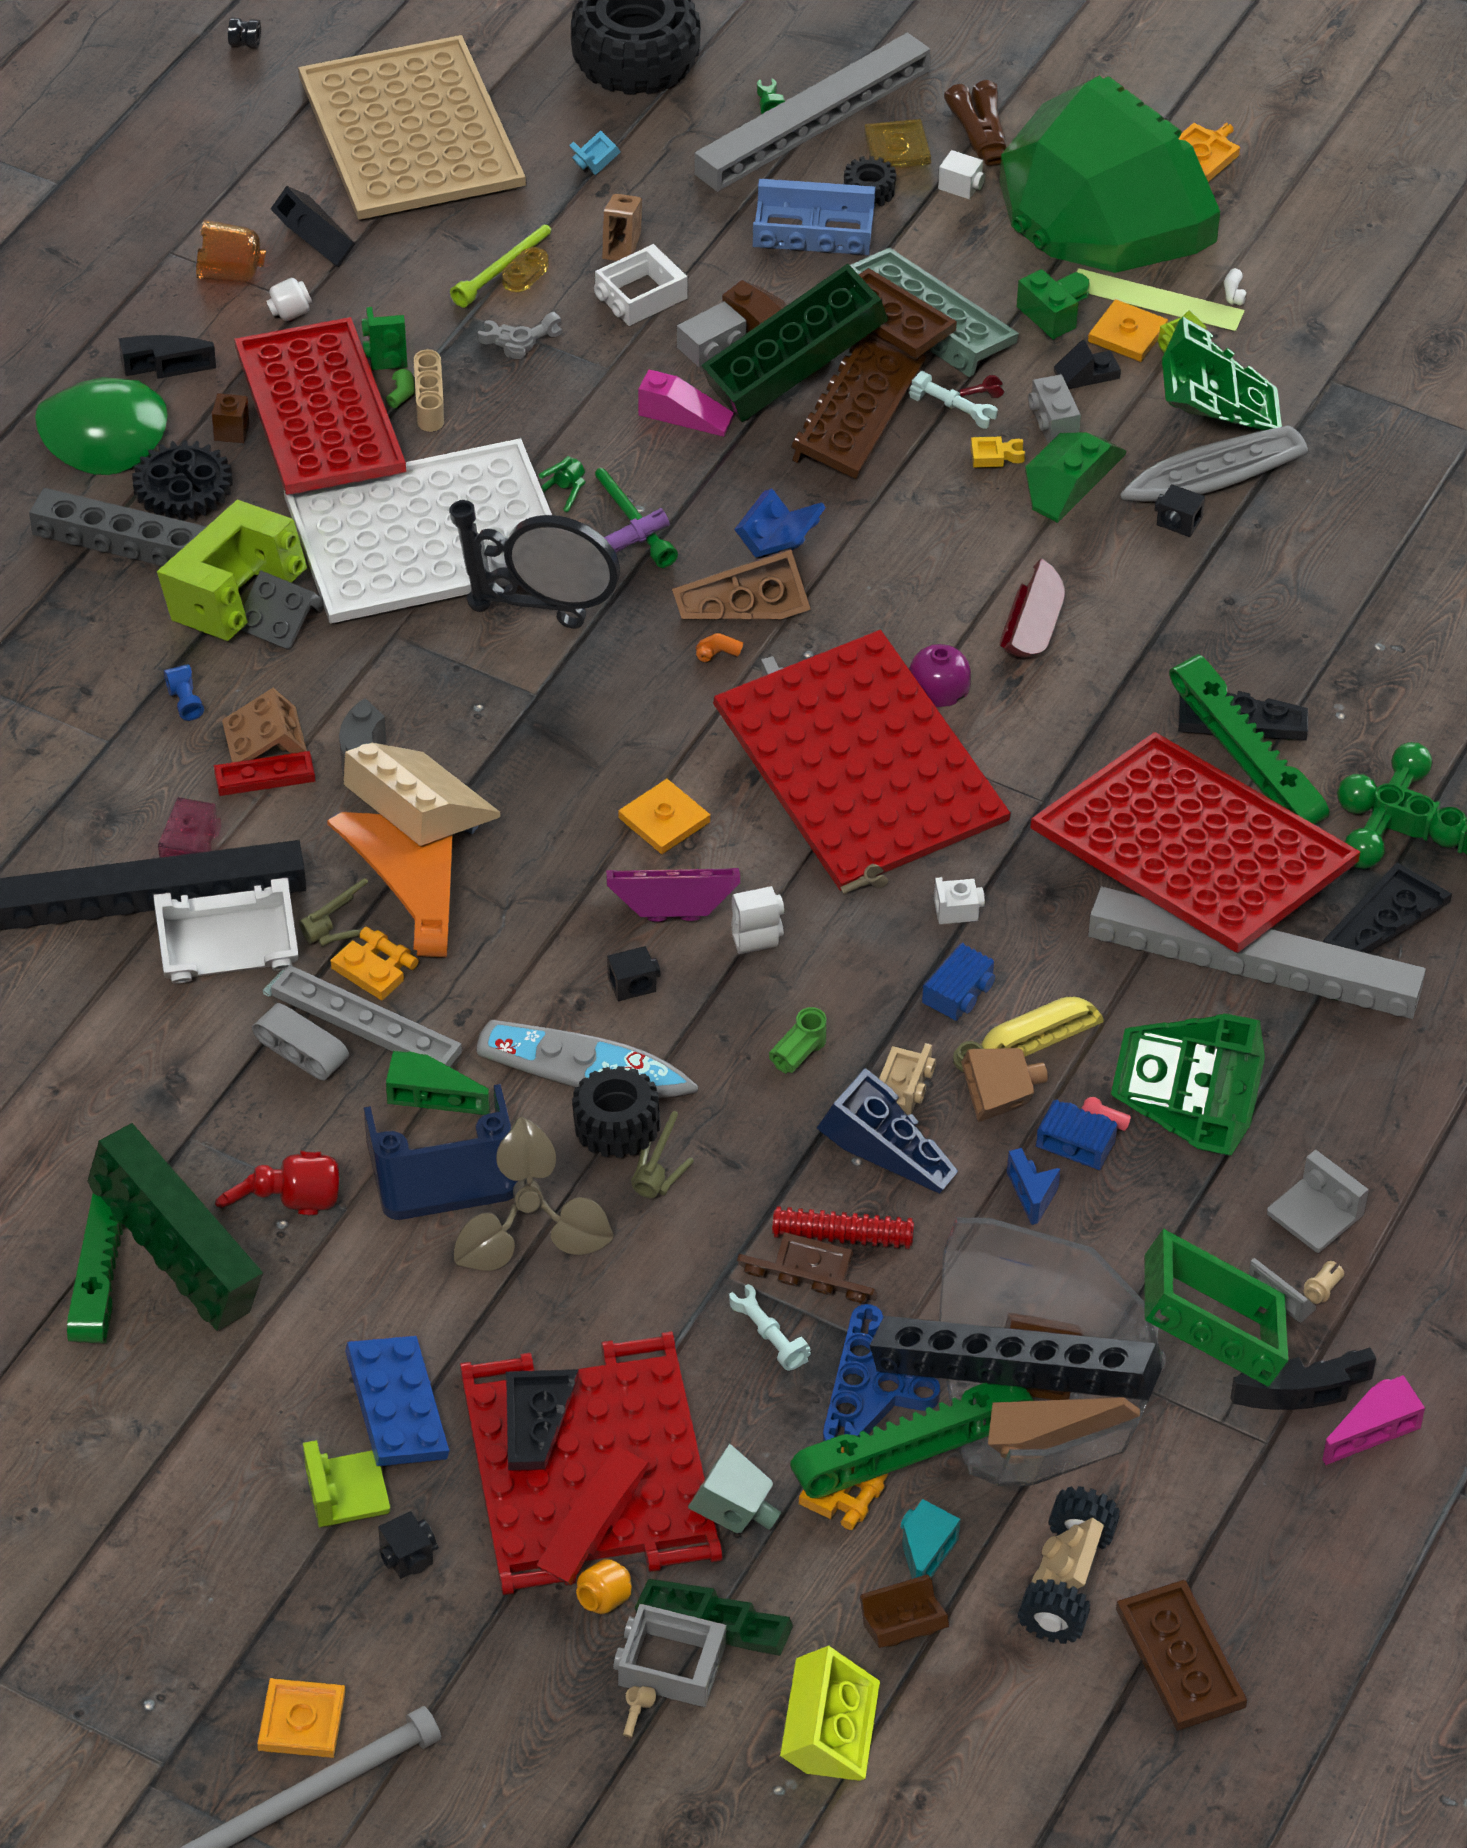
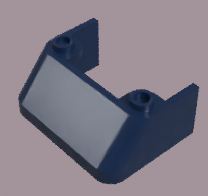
(440, 1175)

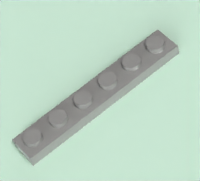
(362, 1016)

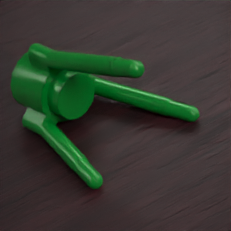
(566, 475)

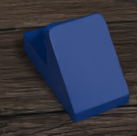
(1033, 1188)

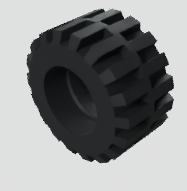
(616, 1111)

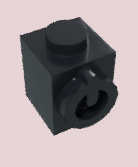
(407, 1545)

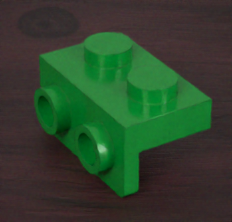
(385, 341)

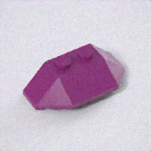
(673, 892)

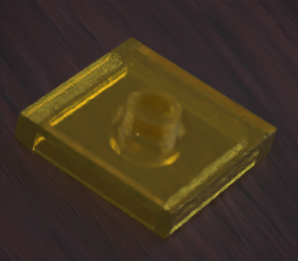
(898, 142)

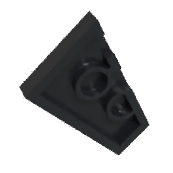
(535, 1414)

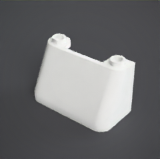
(226, 932)

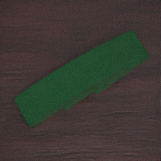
(743, 1624)

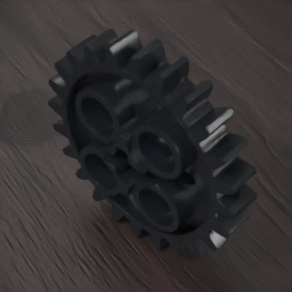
(182, 479)

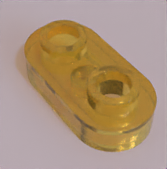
(525, 269)

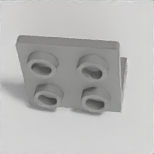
(1320, 1203)

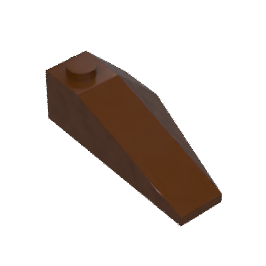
(753, 304)

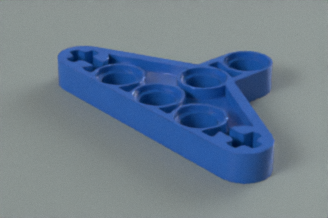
(868, 1398)

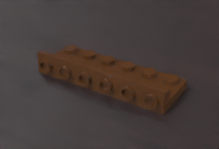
(857, 405)

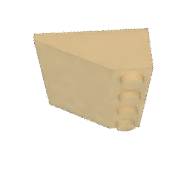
(414, 792)

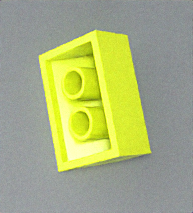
(830, 1716)

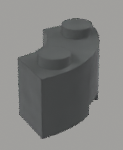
(361, 726)

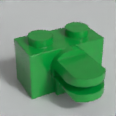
(1051, 302)

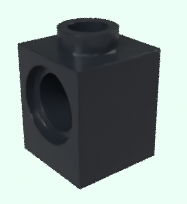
(1179, 510)
(632, 973)

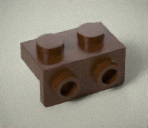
(902, 1611)

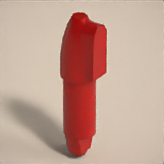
(235, 1193)

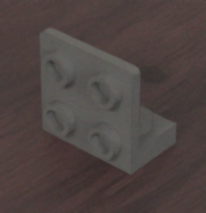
(278, 609)

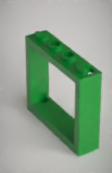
(1178, 1259)

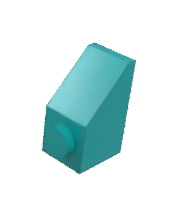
(928, 1537)

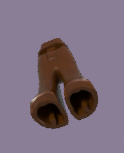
(982, 130)

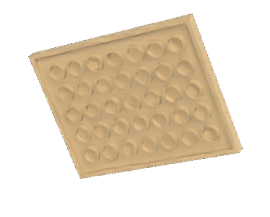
(411, 127)

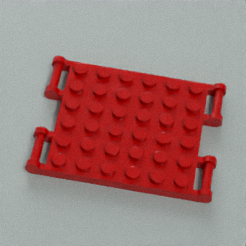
(613, 1405)

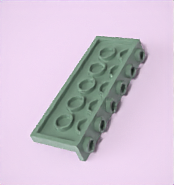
(976, 331)

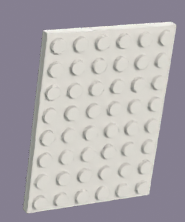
(393, 537)

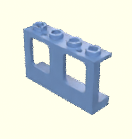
(814, 206)

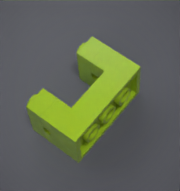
(206, 573)

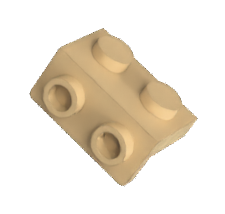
(906, 1075)

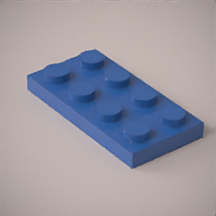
(396, 1400)

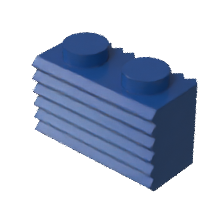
(959, 982)
(1077, 1134)

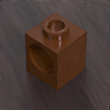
(230, 418)

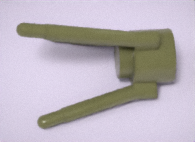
(318, 924)
(650, 1177)

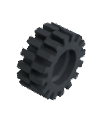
(872, 170)

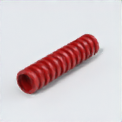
(843, 1227)

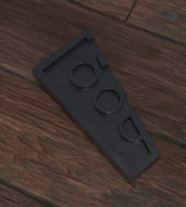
(1271, 716)
(1388, 909)

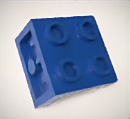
(772, 527)

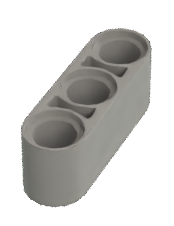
(300, 1041)

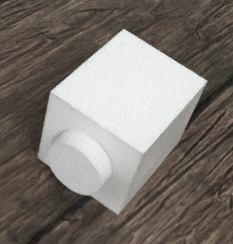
(961, 174)

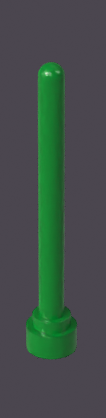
(662, 551)

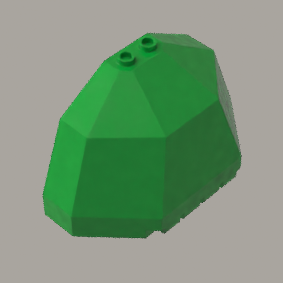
(1107, 182)

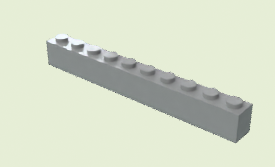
(811, 112)
(1270, 958)

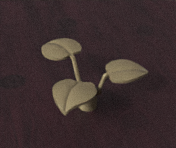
(520, 1157)

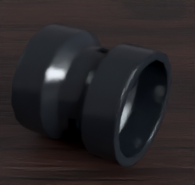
(244, 32)

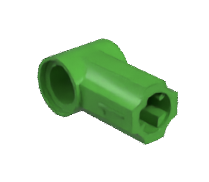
(800, 1040)

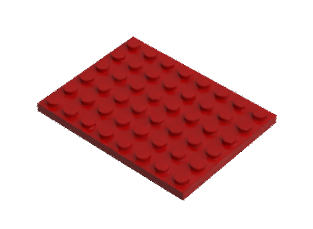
(861, 758)
(1195, 841)

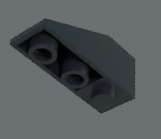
(312, 224)

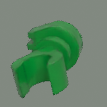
(768, 96)

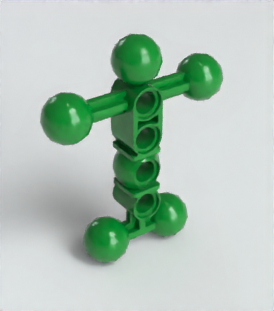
(1399, 807)

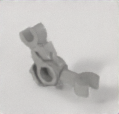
(519, 340)

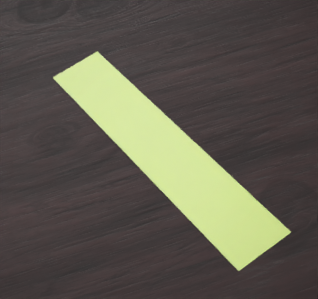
(1162, 300)

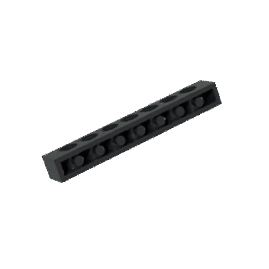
(1016, 1357)

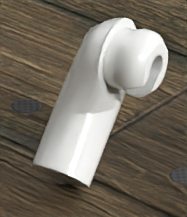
(1231, 283)

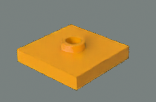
(1127, 330)
(664, 816)
(301, 1718)

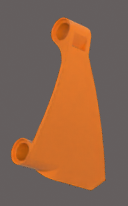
(413, 872)

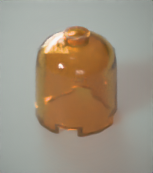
(229, 253)

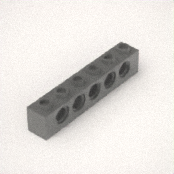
(109, 527)

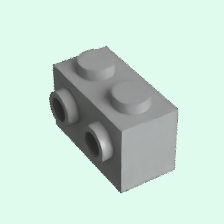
(1054, 407)

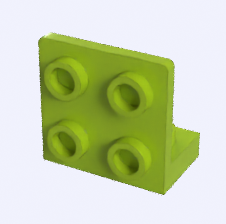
(344, 1486)

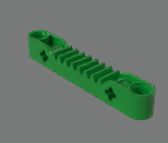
(1208, 698)
(90, 1301)
(826, 1470)

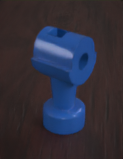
(180, 683)

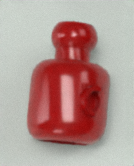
(304, 1182)

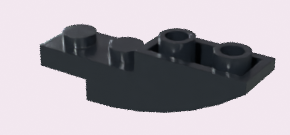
(1307, 1387)

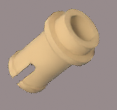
(1319, 1287)

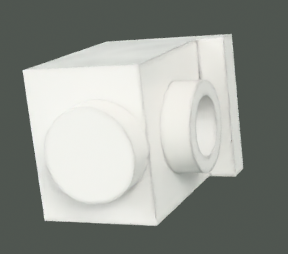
(957, 900)

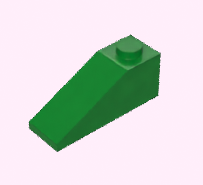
(429, 1084)

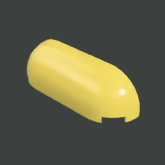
(1044, 1025)

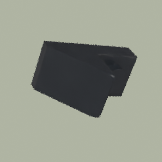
(1084, 368)

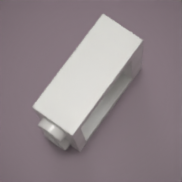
(644, 262)

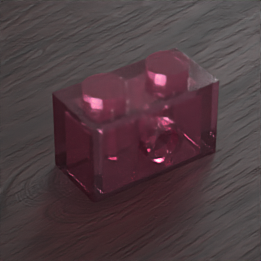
(189, 828)

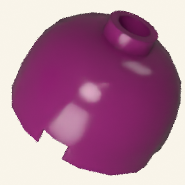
(942, 673)

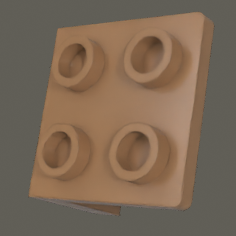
(262, 725)

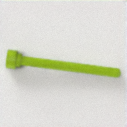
(466, 291)

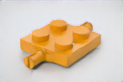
(1211, 147)

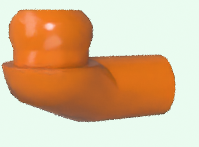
(716, 643)

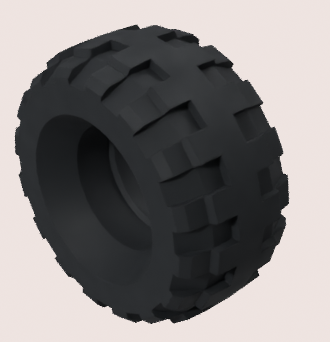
(635, 42)

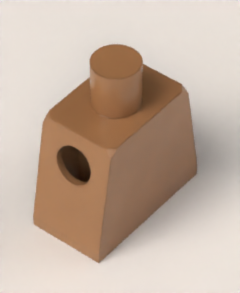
(621, 217)
(1000, 1080)

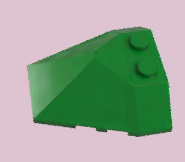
(1212, 384)
(1194, 1077)

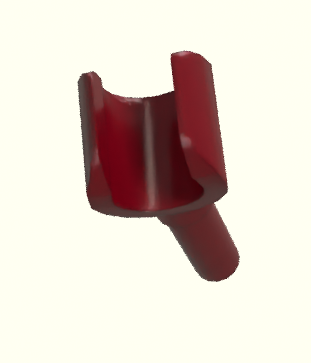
(990, 384)

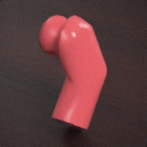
(1095, 1106)

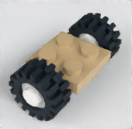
(1051, 1599)

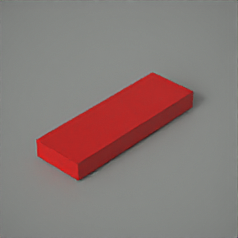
(264, 773)

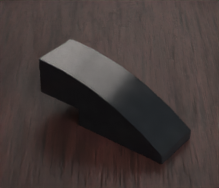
(166, 355)

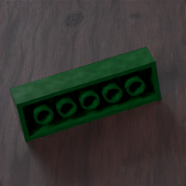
(795, 342)
(174, 1227)

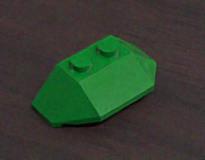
(1068, 471)

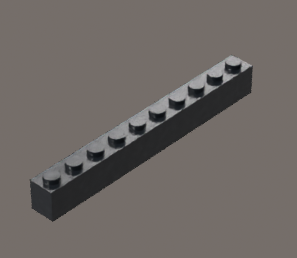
(132, 885)

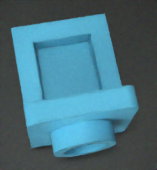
(595, 153)

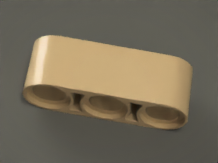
(429, 390)

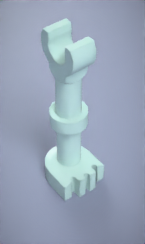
(923, 384)
(790, 1354)

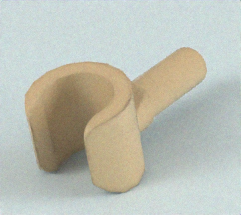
(637, 1698)

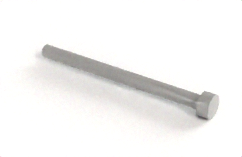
(420, 1730)

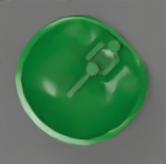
(102, 424)

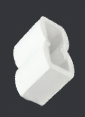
(756, 920)

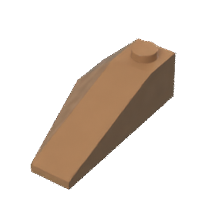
(750, 591)
(1053, 1421)

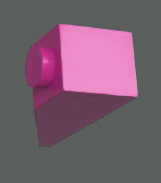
(679, 403)
(1380, 1416)

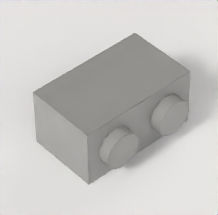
(710, 333)

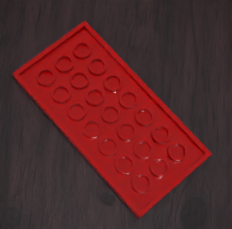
(319, 406)

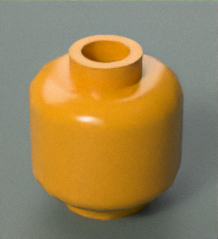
(603, 1586)

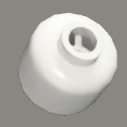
(289, 299)

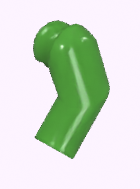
(404, 390)

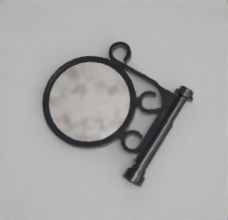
(547, 555)

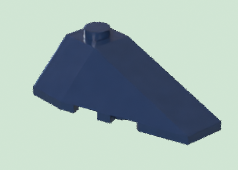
(878, 1130)

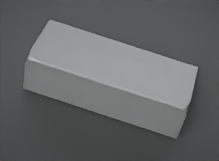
(1295, 1303)

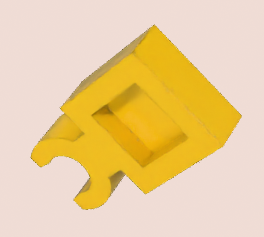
(992, 452)

